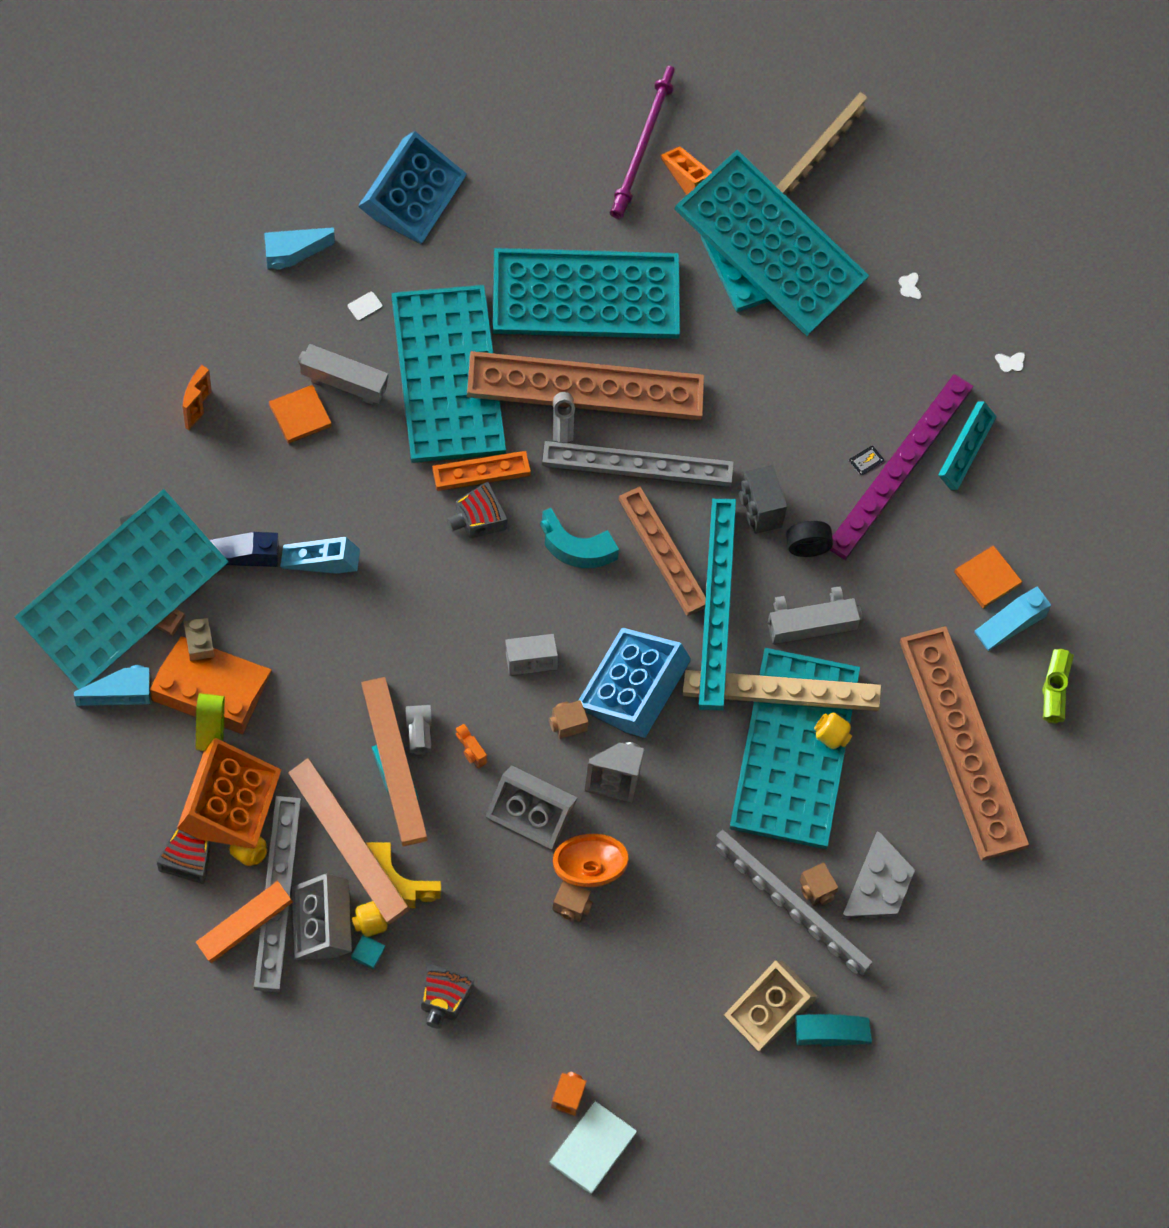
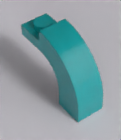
(577, 551)

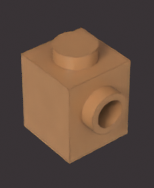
(569, 719)
(818, 885)
(572, 902)

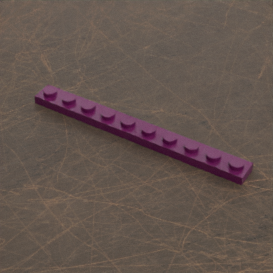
(900, 466)

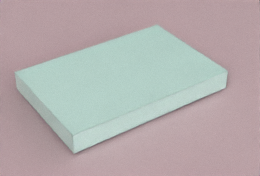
(592, 1147)

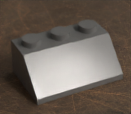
(615, 771)
(531, 807)
(321, 918)

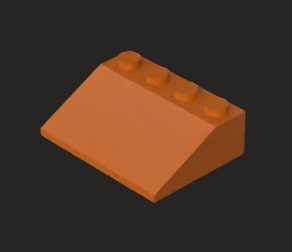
(224, 675)
(229, 796)

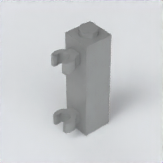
(343, 373)
(813, 620)

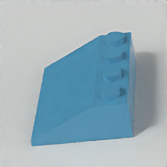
(413, 188)
(635, 681)

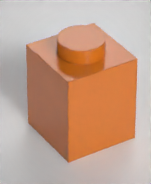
(568, 1093)

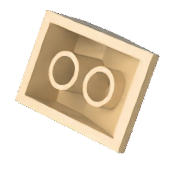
(770, 1005)

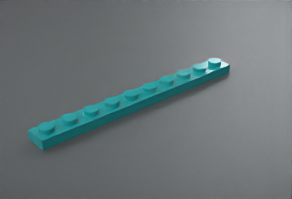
(717, 605)

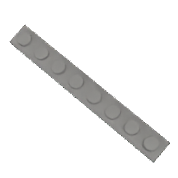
(637, 463)
(279, 869)
(798, 909)

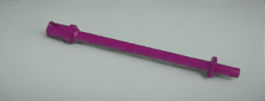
(623, 195)

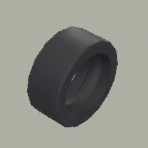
(809, 538)

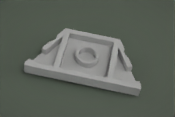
(880, 882)

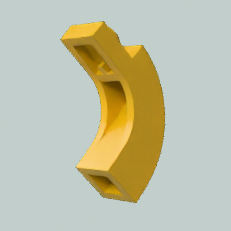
(409, 890)

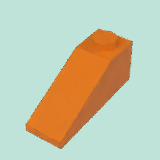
(685, 168)

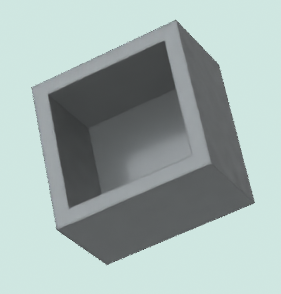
(763, 499)

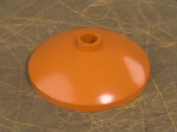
(590, 860)

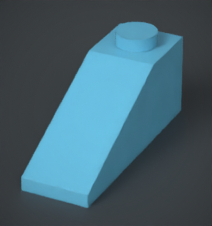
(292, 247)
(325, 556)
(1014, 618)
(123, 687)

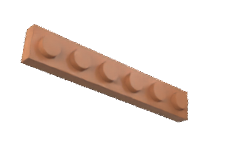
(663, 551)

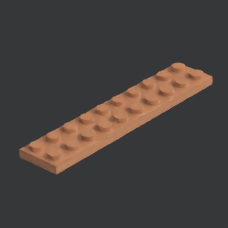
(590, 385)
(964, 743)

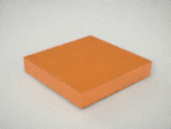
(300, 414)
(988, 577)

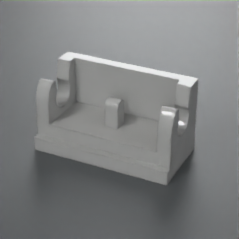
(531, 654)

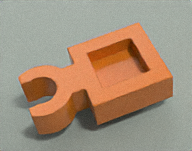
(473, 750)

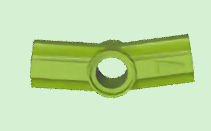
(1055, 698)

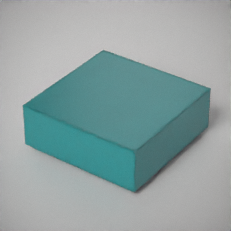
(368, 952)

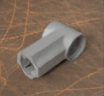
(563, 418)
(419, 723)

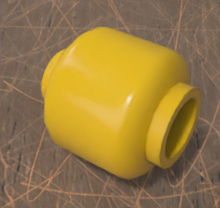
(833, 731)
(248, 855)
(369, 920)

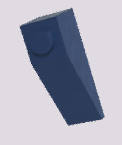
(250, 549)

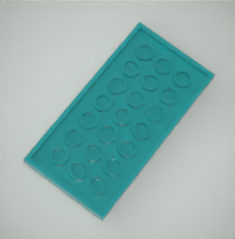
(771, 242)
(586, 293)

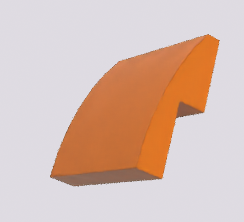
(195, 394)

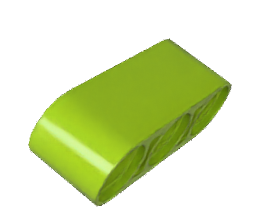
(209, 719)

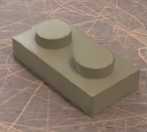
(199, 639)

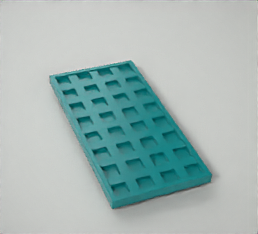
(434, 349)
(121, 589)
(786, 773)

